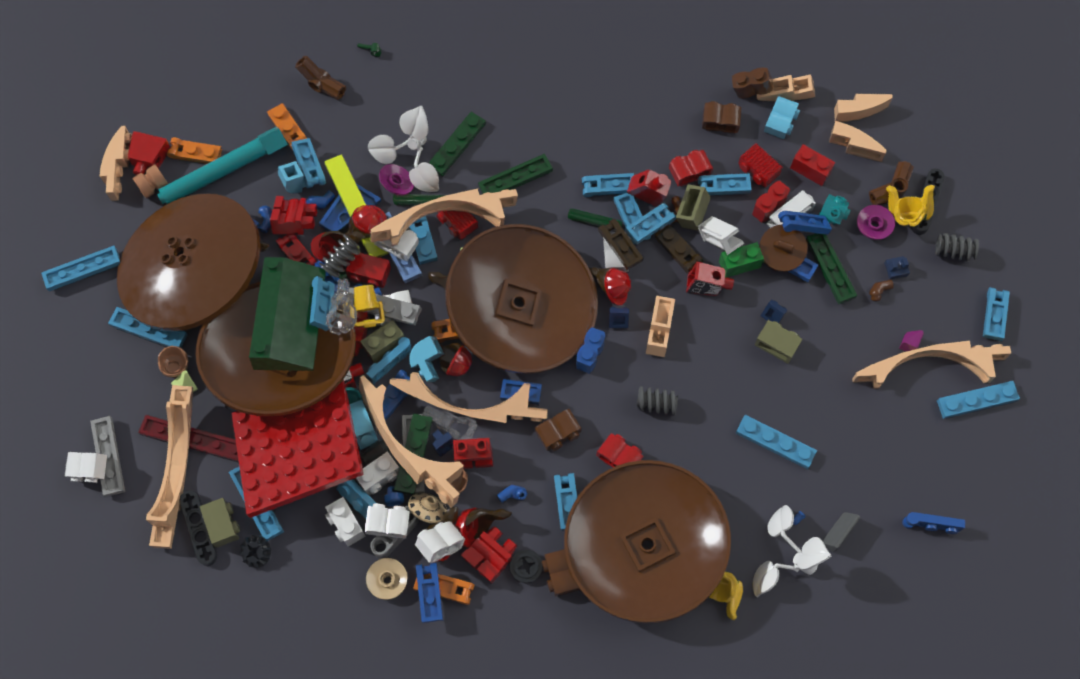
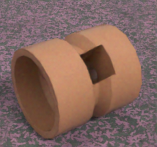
(150, 181)

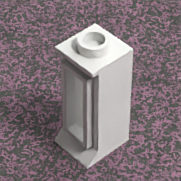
(800, 203)
(720, 234)

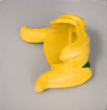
(911, 209)
(729, 591)

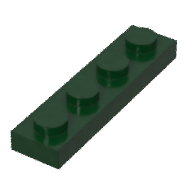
(457, 143)
(517, 175)
(831, 267)
(417, 444)

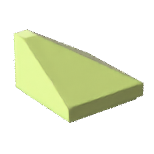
(184, 379)

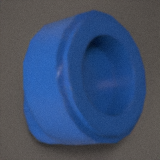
(393, 498)

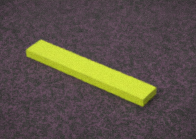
(350, 196)

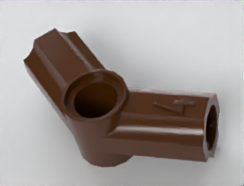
(319, 79)
(900, 180)

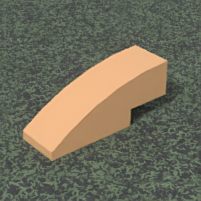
(790, 88)
(861, 106)
(857, 142)
(660, 326)

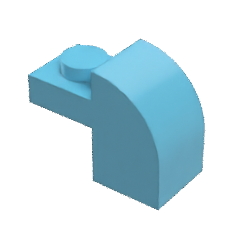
(292, 177)
(423, 354)
(362, 425)

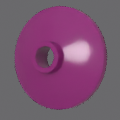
(395, 179)
(881, 217)

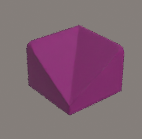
(911, 340)

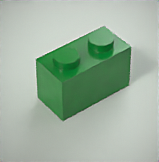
(741, 260)

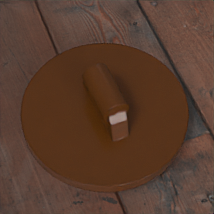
(783, 249)

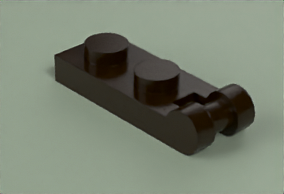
(621, 244)
(677, 248)

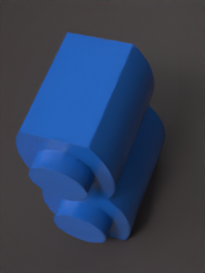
(592, 348)

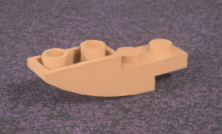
(113, 160)

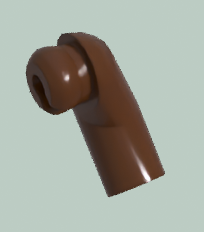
(676, 202)
(878, 288)

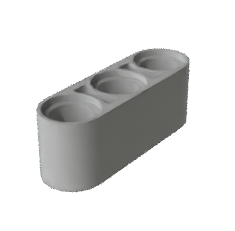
(390, 542)

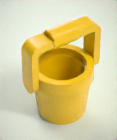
(366, 300)

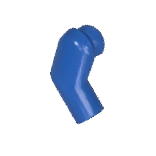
(323, 201)

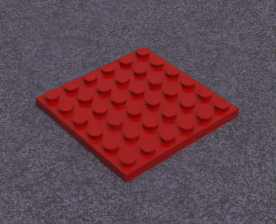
(296, 452)

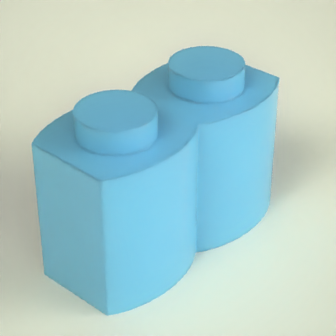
(781, 118)

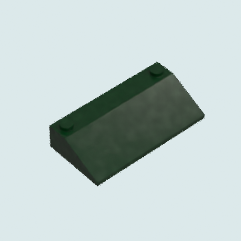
(282, 319)

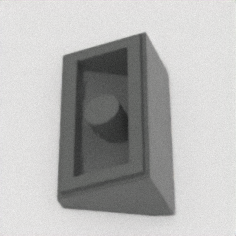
(840, 530)

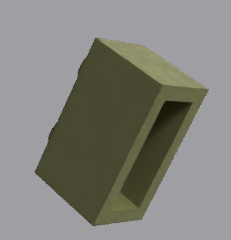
(693, 207)
(381, 341)
(778, 341)
(220, 522)

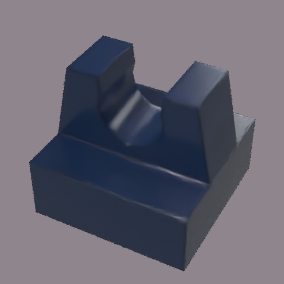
(897, 267)
(773, 312)
(619, 317)
(442, 442)

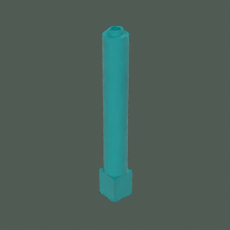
(265, 144)

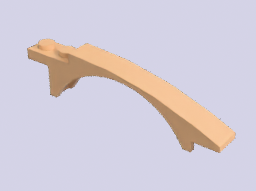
(487, 206)
(975, 358)
(515, 406)
(435, 474)
(166, 507)

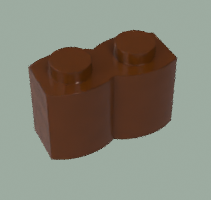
(751, 83)
(721, 117)
(558, 430)
(559, 573)

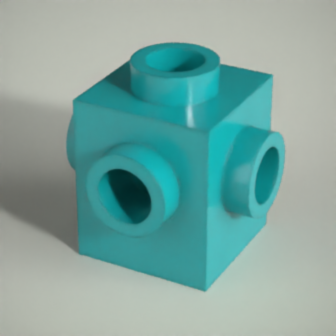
(835, 209)

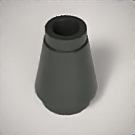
(375, 451)

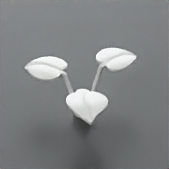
(416, 125)
(812, 554)

